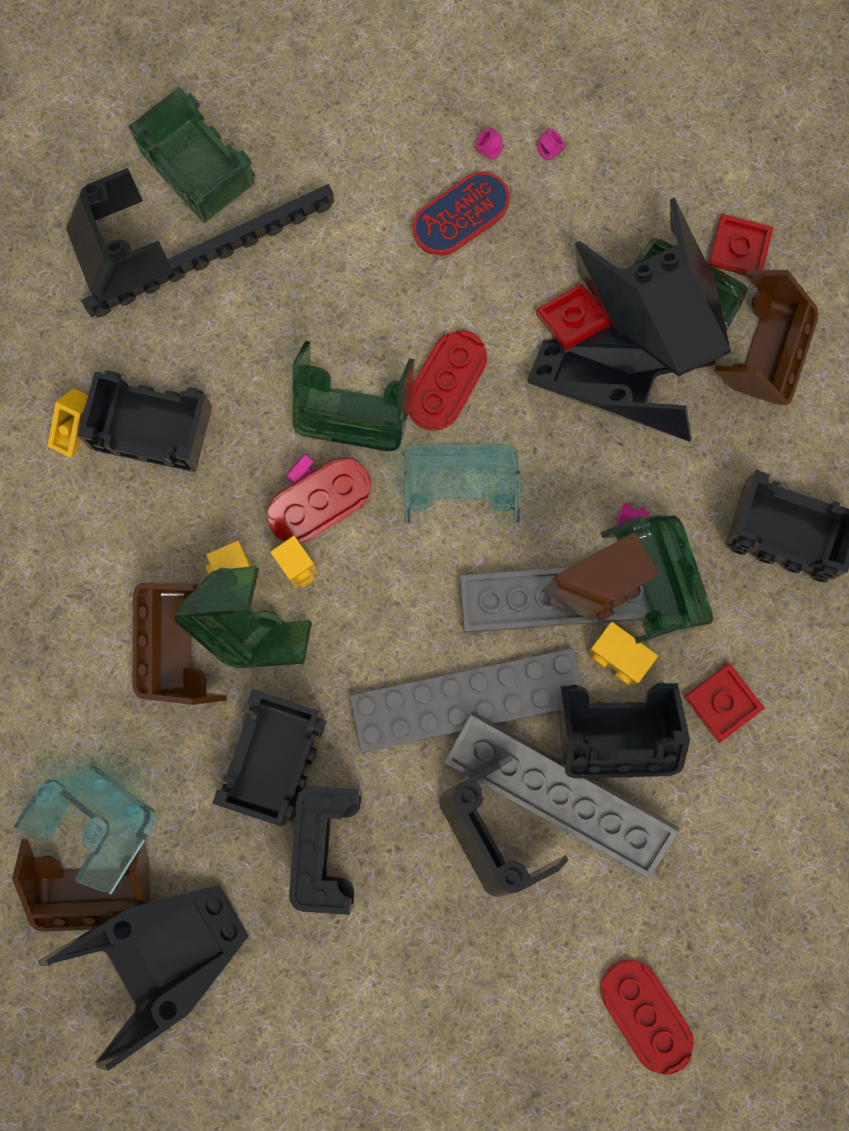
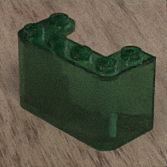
(191, 155)

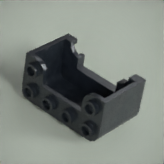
(145, 423)
(790, 529)
(623, 737)
(271, 759)
(309, 885)

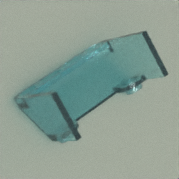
(462, 473)
(116, 826)

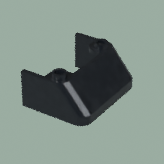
(112, 266)
(496, 876)

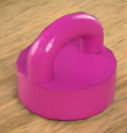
(552, 142)
(489, 143)

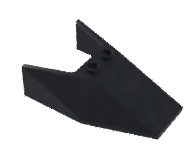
(662, 302)
(611, 377)
(164, 957)

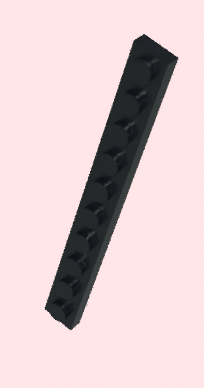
(224, 245)

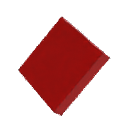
(740, 245)
(573, 317)
(723, 702)

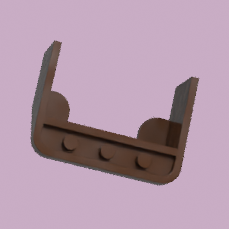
(780, 339)
(603, 579)
(164, 648)
(61, 904)

